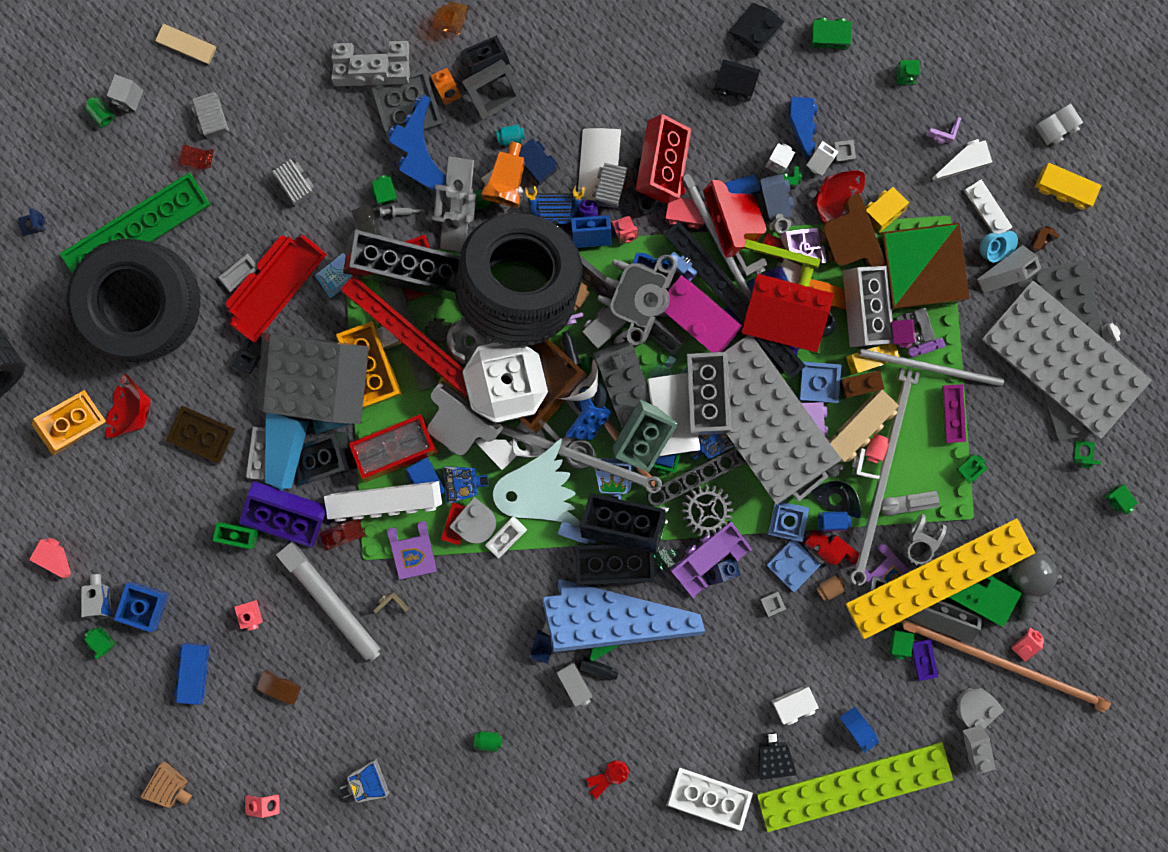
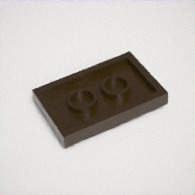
(200, 434)

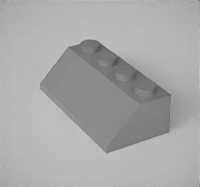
(868, 306)

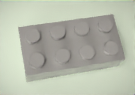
(709, 393)

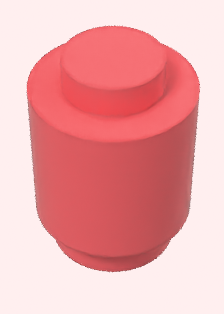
(877, 448)

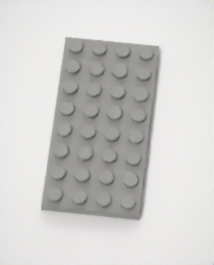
(1066, 359)
(773, 425)

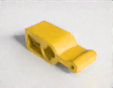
(859, 364)

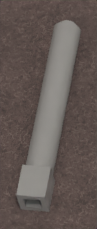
(299, 565)

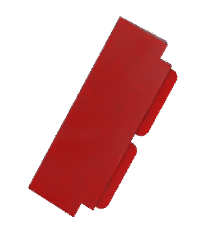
(279, 277)

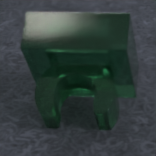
(664, 557)

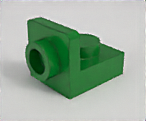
(795, 179)
(972, 468)

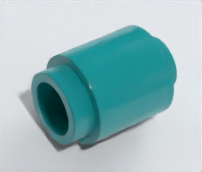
(510, 133)

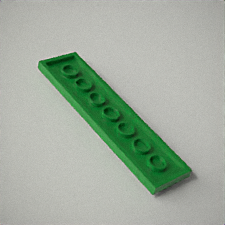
(147, 219)

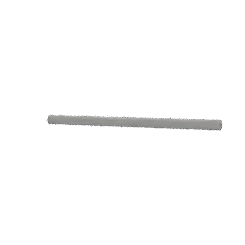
(931, 367)

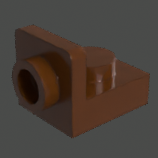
(1039, 240)

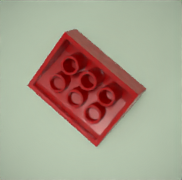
(787, 313)

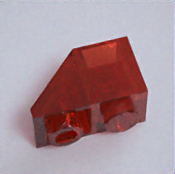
(342, 534)

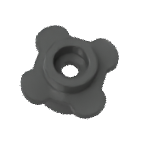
(834, 471)

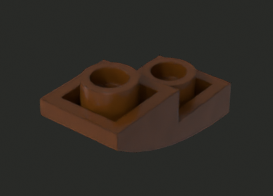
(278, 688)

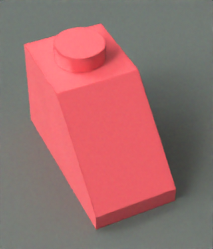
(51, 557)

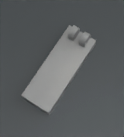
(256, 459)

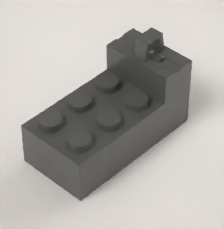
(622, 378)

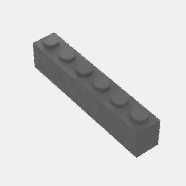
(942, 617)

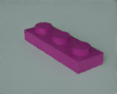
(954, 413)

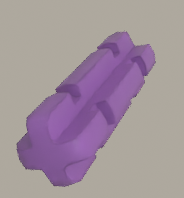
(926, 347)

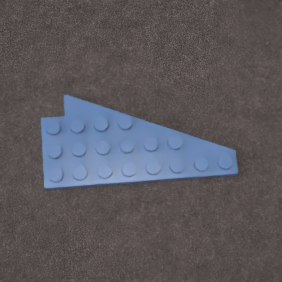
(600, 618)

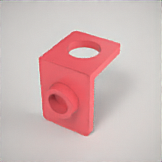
(257, 806)

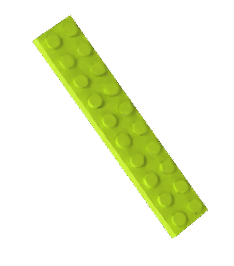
(854, 786)

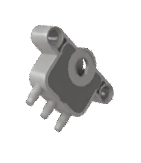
(632, 291)

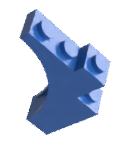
(411, 139)

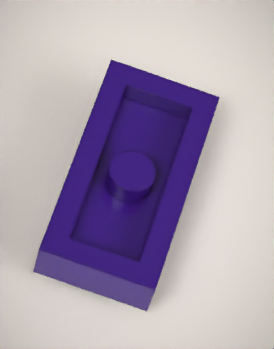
(924, 660)

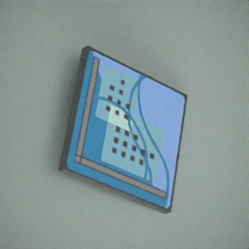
(332, 276)

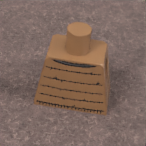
(167, 787)

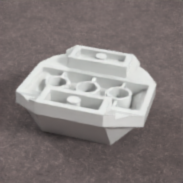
(504, 401)

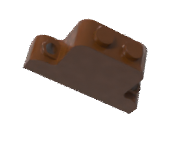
(852, 236)

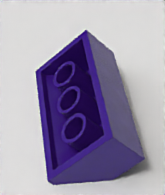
(282, 514)

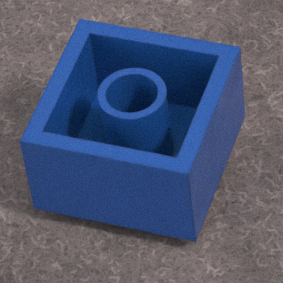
(141, 606)

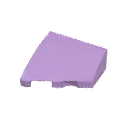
(804, 242)

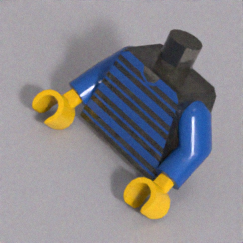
(555, 207)

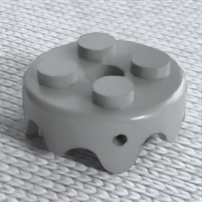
(457, 341)

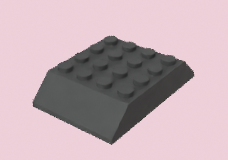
(312, 378)

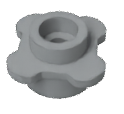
(785, 224)

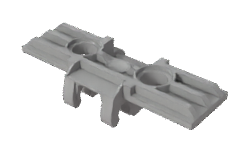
(461, 203)

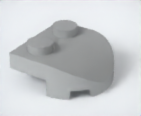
(475, 522)
(977, 708)

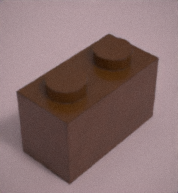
(861, 384)

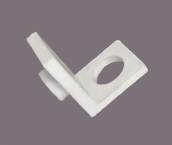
(857, 464)

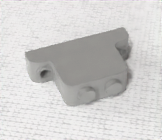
(456, 423)

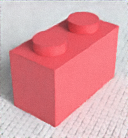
(685, 212)

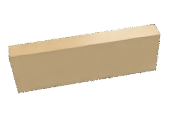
(185, 44)

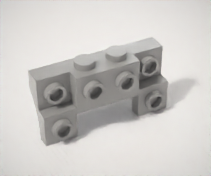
(370, 68)

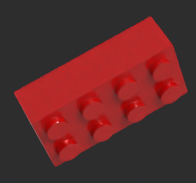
(663, 159)

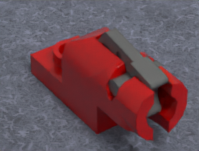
(830, 550)

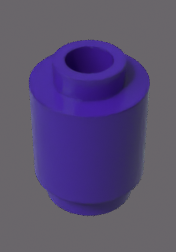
(588, 208)

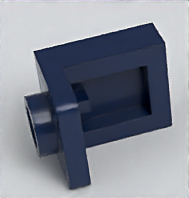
(541, 648)

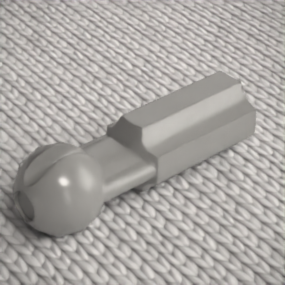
(909, 503)

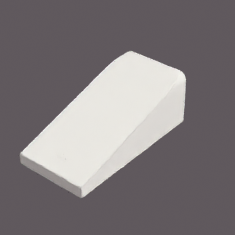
(506, 537)

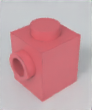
(248, 615)

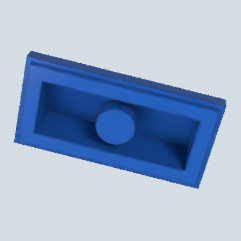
(744, 185)

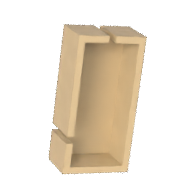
(863, 424)

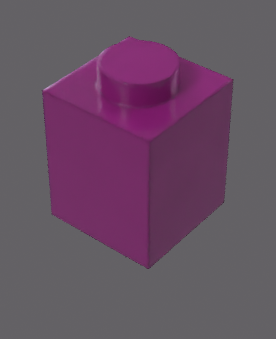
(904, 332)

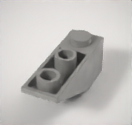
(1011, 270)

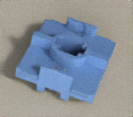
(683, 267)

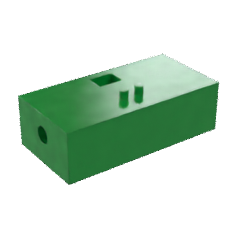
(989, 599)

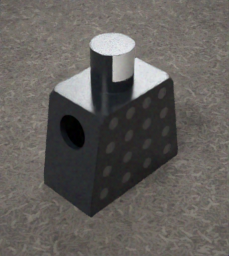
(774, 759)

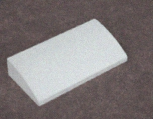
(597, 148)
(672, 397)
(709, 799)

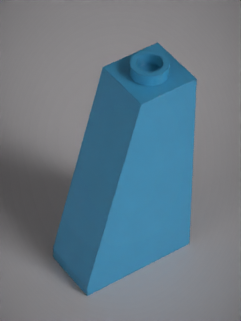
(283, 448)

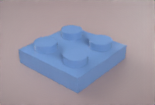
(820, 382)
(793, 565)

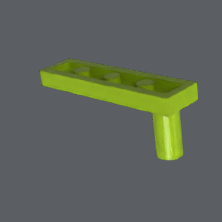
(807, 261)

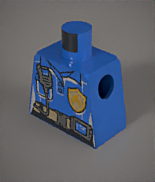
(712, 445)
(462, 483)

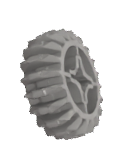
(716, 496)

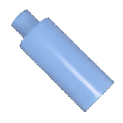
(573, 532)

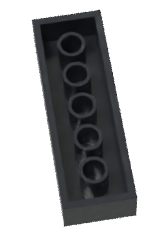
(401, 264)

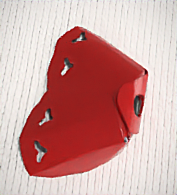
(834, 192)
(130, 409)

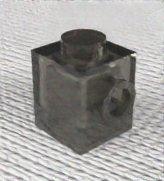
(437, 330)

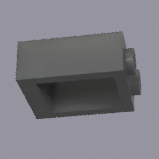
(485, 76)

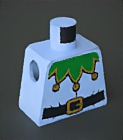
(613, 484)

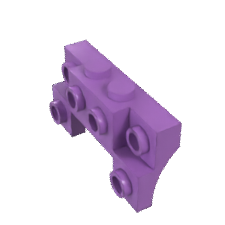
(708, 553)

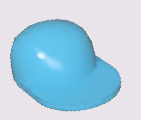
(998, 246)

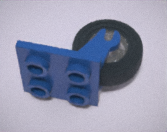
(592, 416)

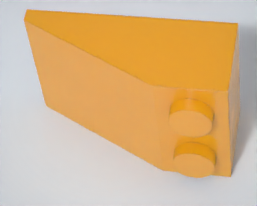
(67, 422)

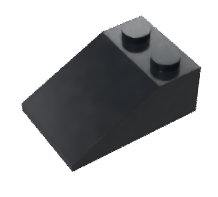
(325, 458)

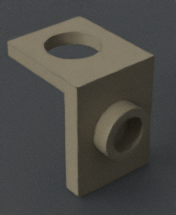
(385, 599)

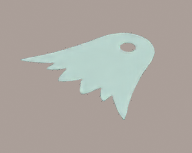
(537, 490)

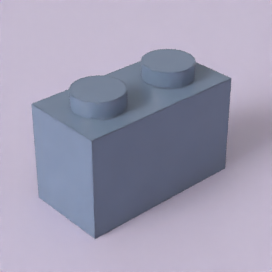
(776, 196)

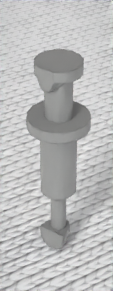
(400, 211)

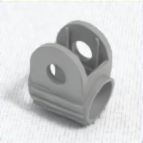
(916, 535)

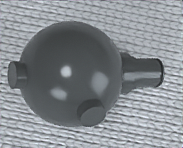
(1033, 578)

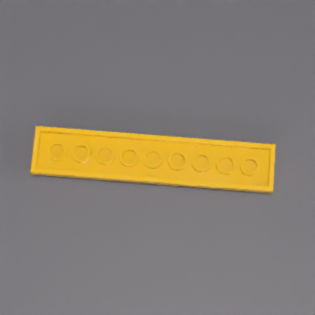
(939, 578)

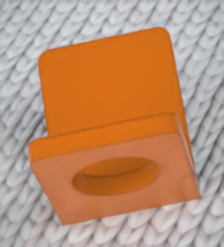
(444, 82)

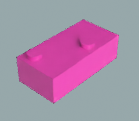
(701, 316)

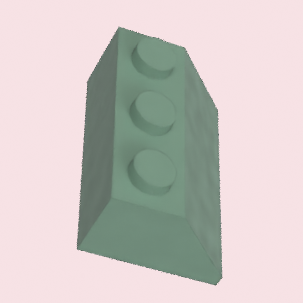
(644, 436)

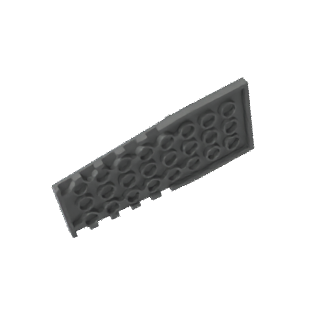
(1074, 289)

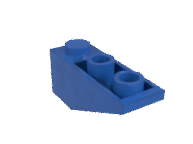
(801, 120)

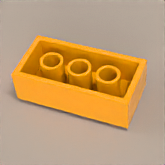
(380, 378)

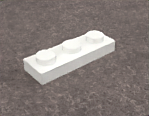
(987, 208)

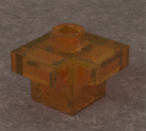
(450, 17)

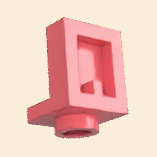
(625, 230)

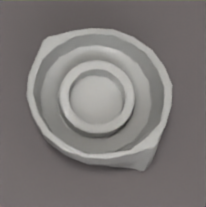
(583, 447)

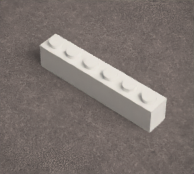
(383, 500)

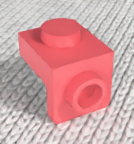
(1028, 644)

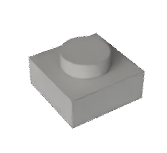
(845, 150)
(772, 604)

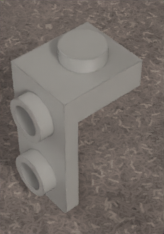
(755, 268)

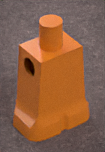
(506, 178)

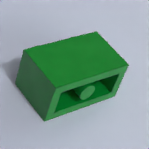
(831, 33)
(235, 535)

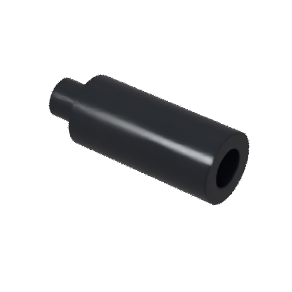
(569, 347)
(598, 669)

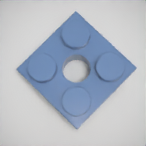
(777, 525)

